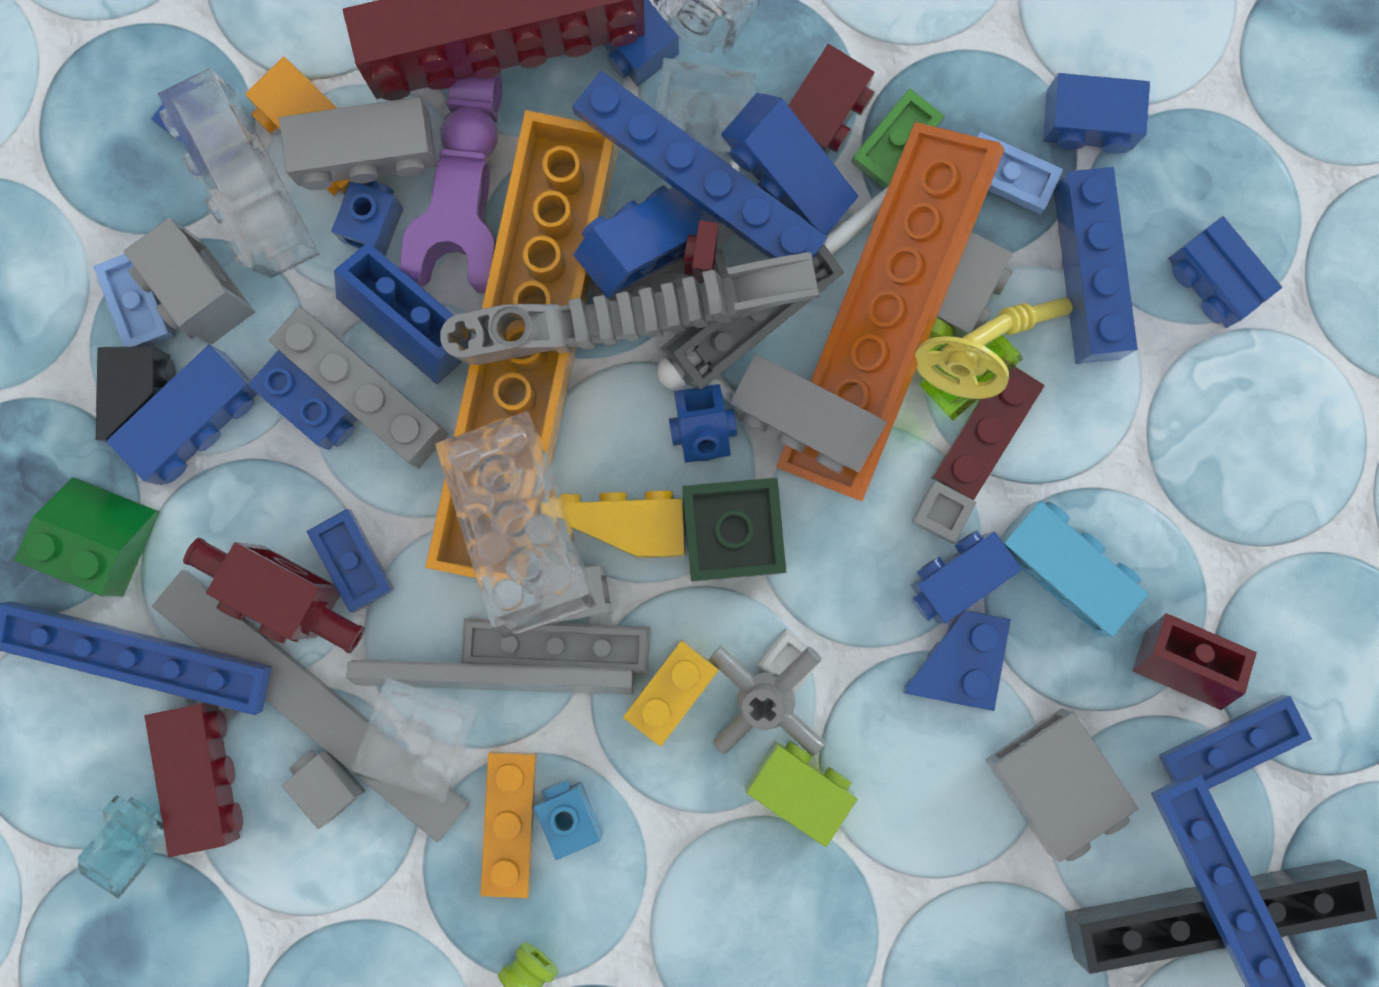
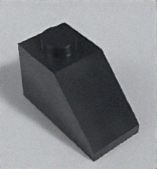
(126, 383)

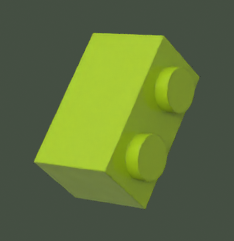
(801, 792)

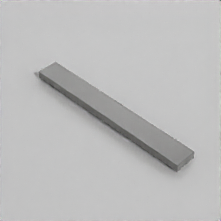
(295, 693)

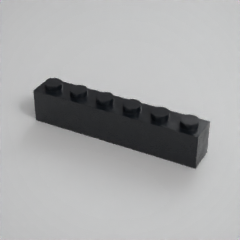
(1180, 924)

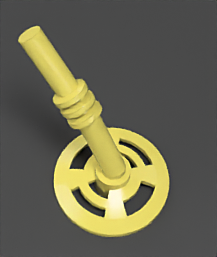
(970, 358)

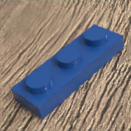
(1239, 743)

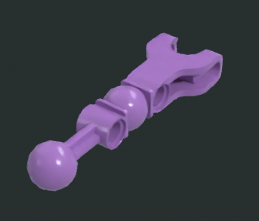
(460, 187)

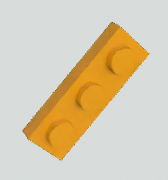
(508, 824)

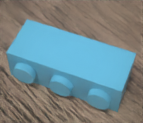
(1074, 568)

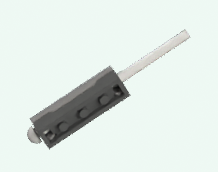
(706, 352)

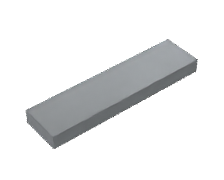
(559, 646)

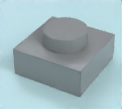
(944, 512)

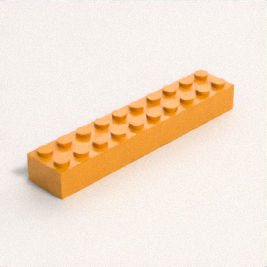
(553, 193)

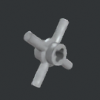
(773, 713)

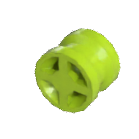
(529, 968)

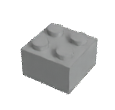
(187, 282)

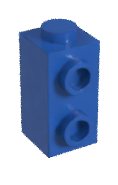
(303, 402)
(963, 579)

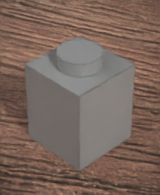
(322, 787)

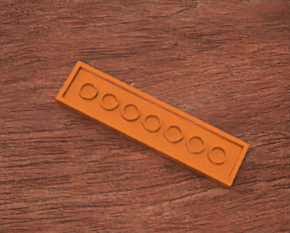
(899, 287)

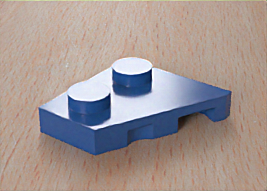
(965, 663)

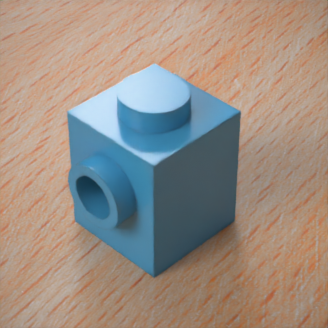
(567, 819)

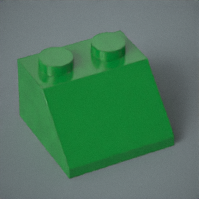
(88, 538)

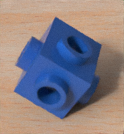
(702, 424)

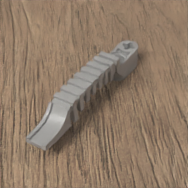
(558, 328)

